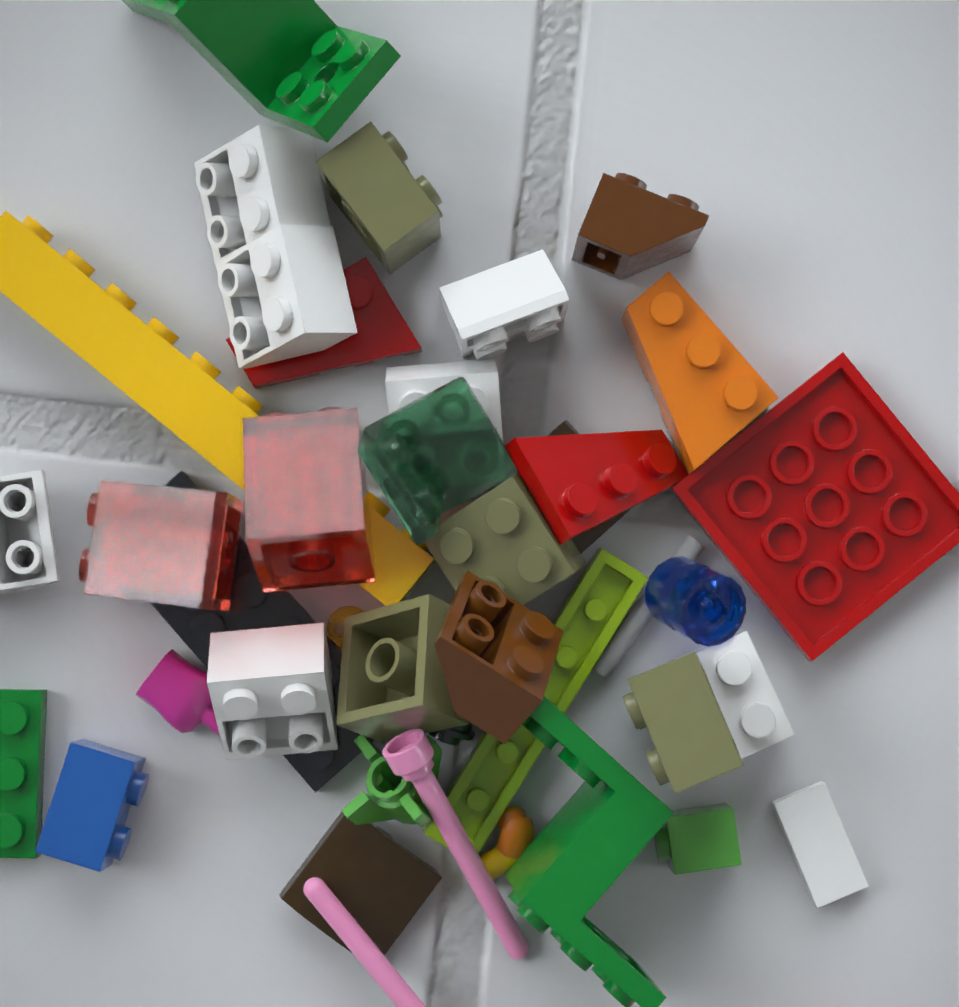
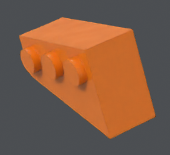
(694, 371)

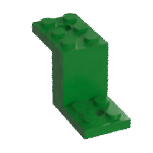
(281, 56)
(584, 855)

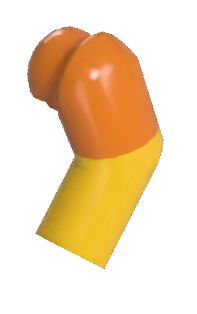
(513, 839)

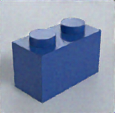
(92, 805)

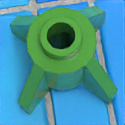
(388, 794)

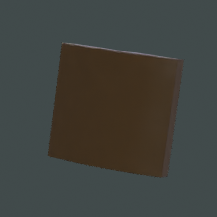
(369, 876)

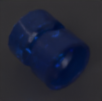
(695, 600)

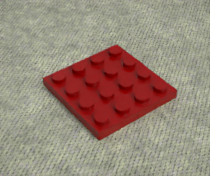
(824, 507)

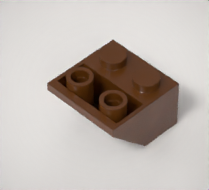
(635, 228)
(495, 656)

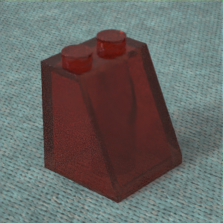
(307, 500)
(162, 545)

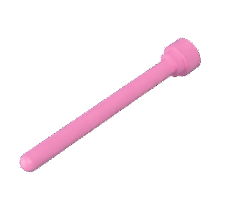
(411, 758)
(360, 944)

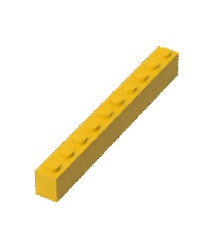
(162, 379)

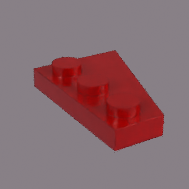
(379, 336)
(594, 475)

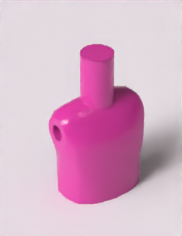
(179, 694)

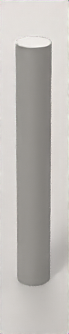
(637, 619)

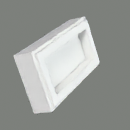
(819, 844)

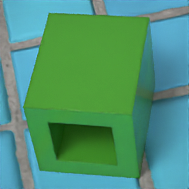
(699, 839)

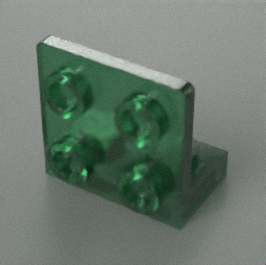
(435, 456)

